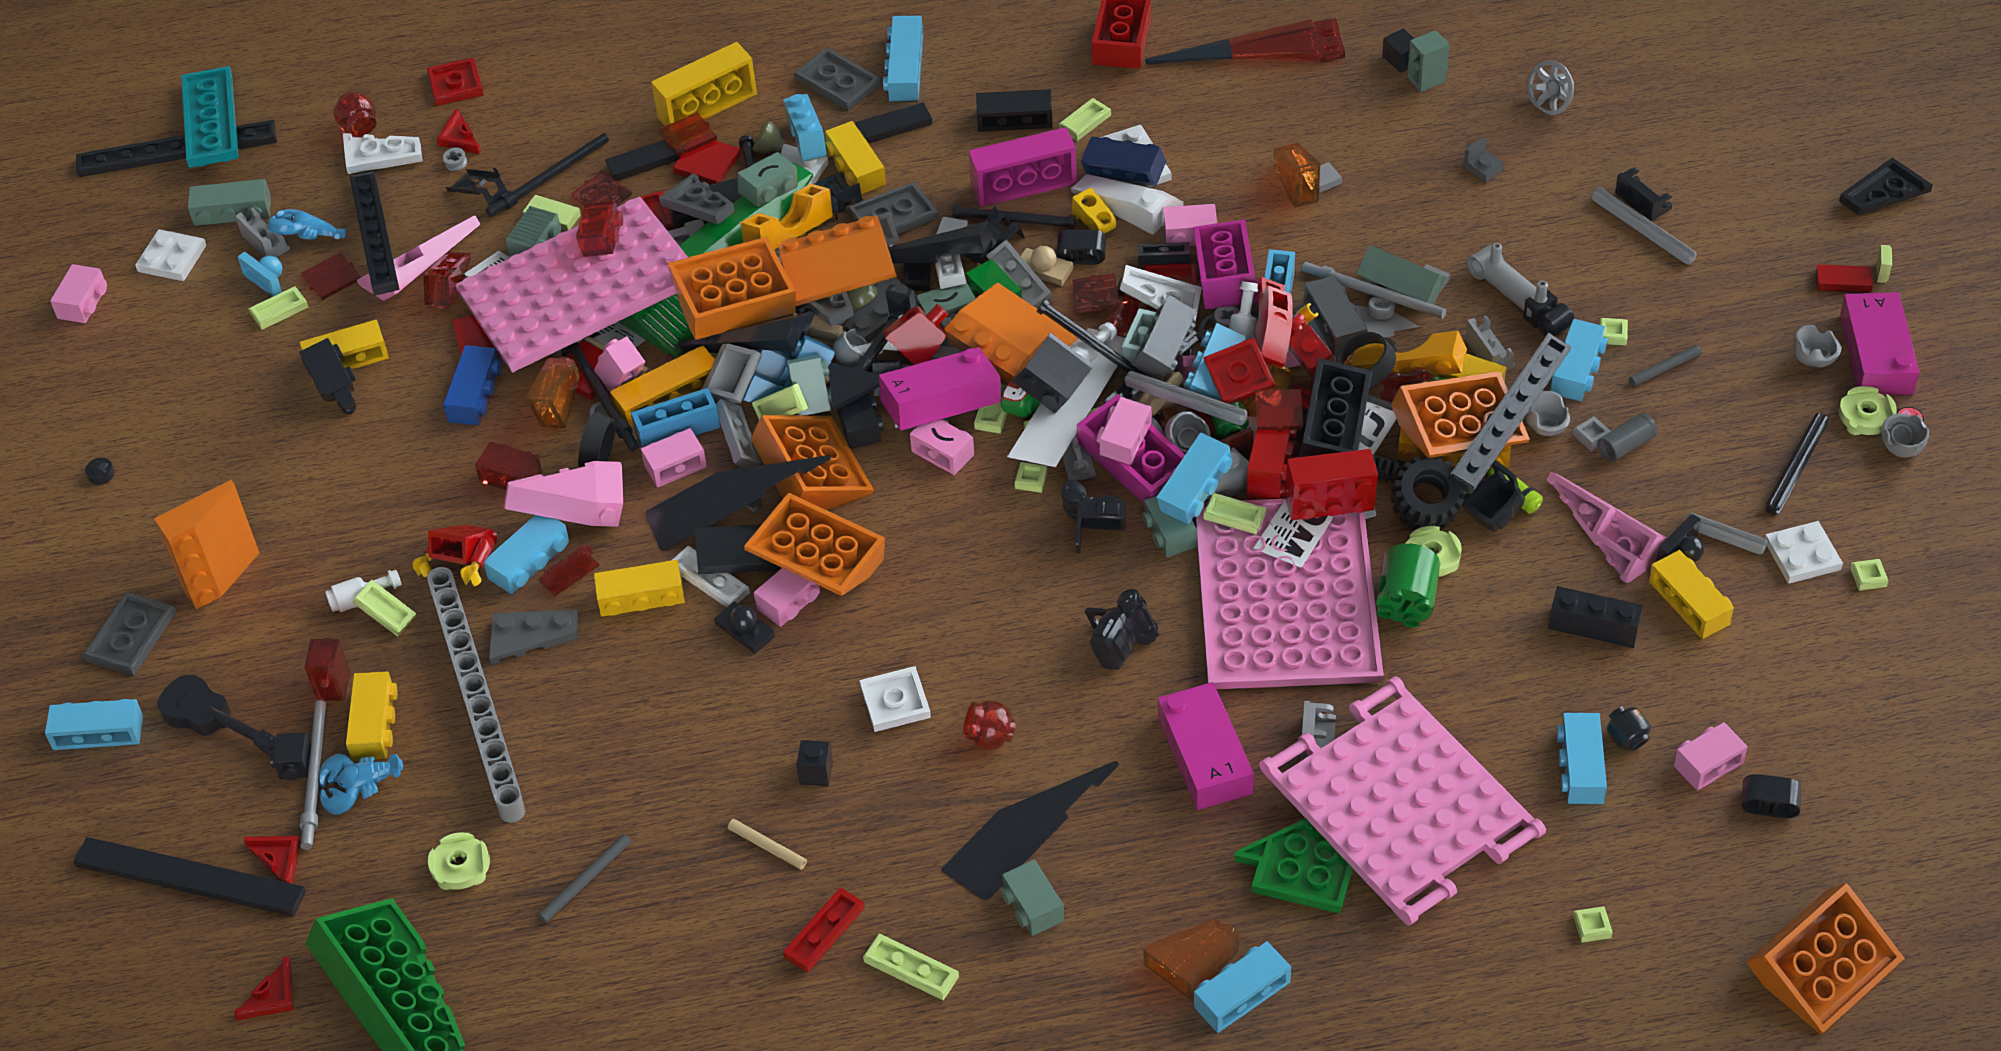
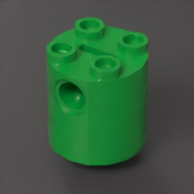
(1408, 584)

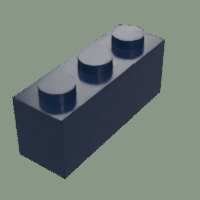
(1123, 160)

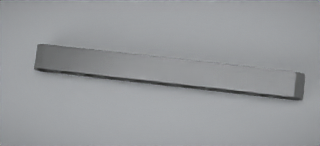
(476, 695)

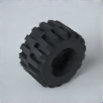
(1416, 511)

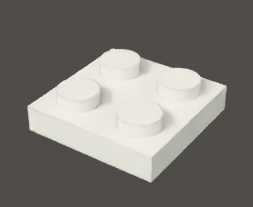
(171, 255)
(1803, 552)
(895, 699)

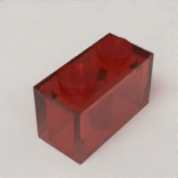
(599, 228)
(506, 464)
(327, 669)

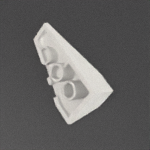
(1130, 202)

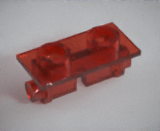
(1124, 314)
(1395, 380)
(569, 571)

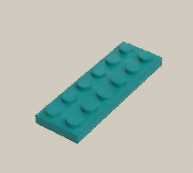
(209, 117)

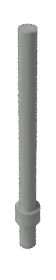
(1325, 271)
(309, 818)

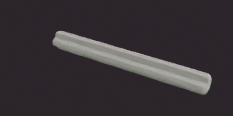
(1644, 226)
(1186, 398)

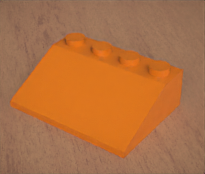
(837, 259)
(732, 288)
(1003, 329)
(1450, 413)
(803, 437)
(208, 543)
(817, 545)
(1826, 958)

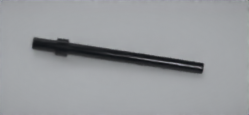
(510, 199)
(622, 427)

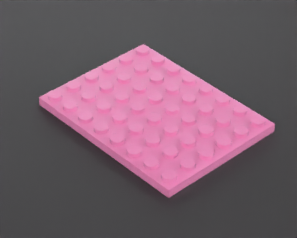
(559, 297)
(1283, 621)

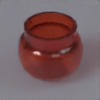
(355, 114)
(988, 724)

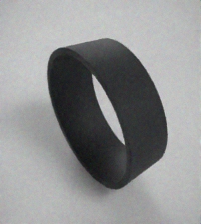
(1385, 363)
(596, 439)

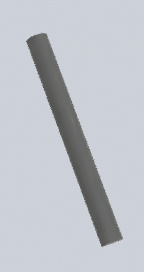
(584, 878)

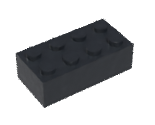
(1334, 409)

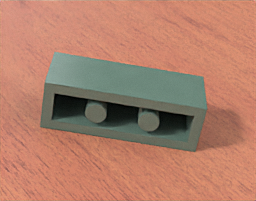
(225, 200)
(1400, 275)

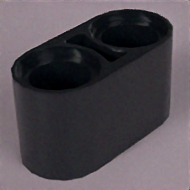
(1081, 246)
(1771, 796)

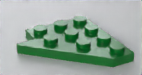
(1298, 867)

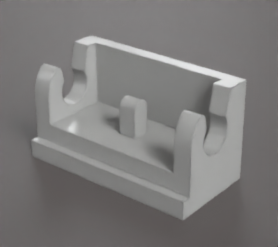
(258, 235)
(1486, 344)
(1317, 724)

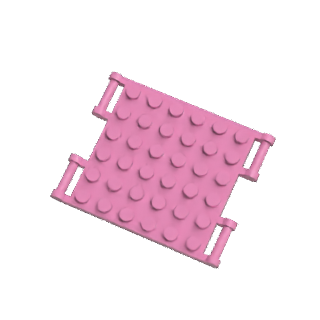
(1401, 800)

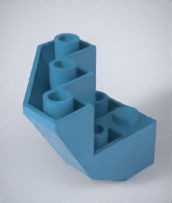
(773, 371)

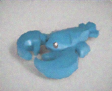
(301, 223)
(354, 778)

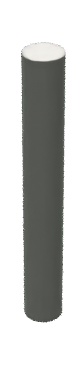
(1665, 365)

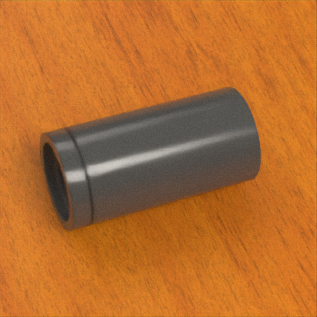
(1627, 437)

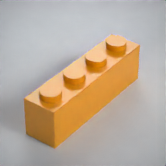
(664, 383)

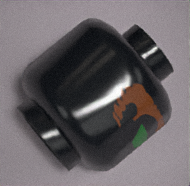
(1629, 728)

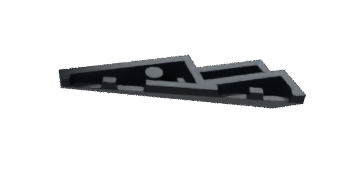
(962, 240)
(772, 335)

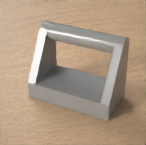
(727, 370)

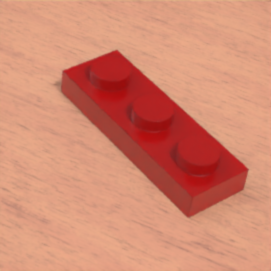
(823, 930)

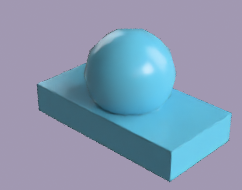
(262, 273)

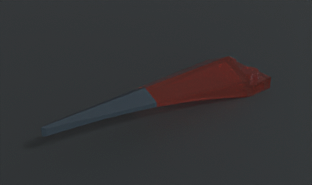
(1296, 41)

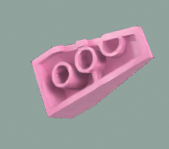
(579, 495)

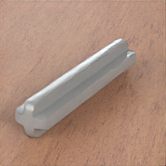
(1731, 535)

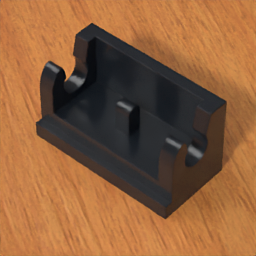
(1641, 196)

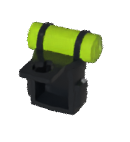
(1499, 498)

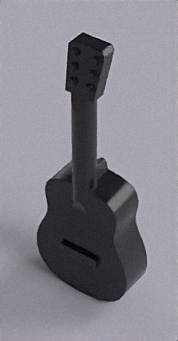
(192, 705)

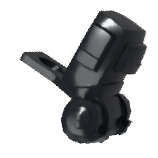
(1092, 512)
(1121, 629)

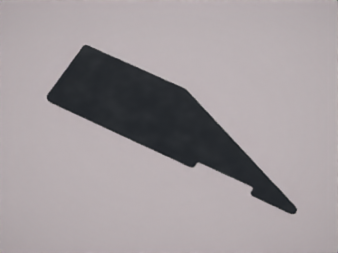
(719, 497)
(1017, 833)

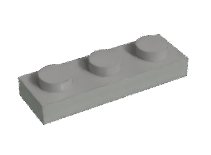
(1008, 259)
(737, 434)

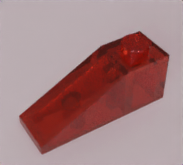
(442, 279)

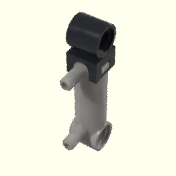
(1538, 303)

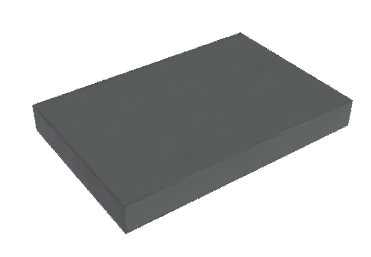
(837, 79)
(906, 205)
(129, 634)

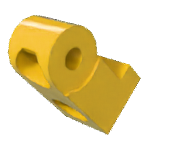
(1093, 212)

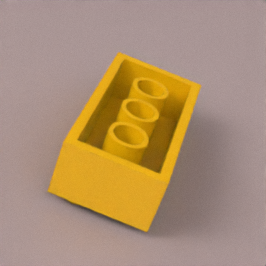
(705, 85)

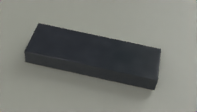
(894, 122)
(640, 160)

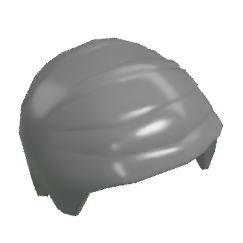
(1816, 348)
(844, 350)
(1548, 414)
(1184, 430)
(1904, 435)

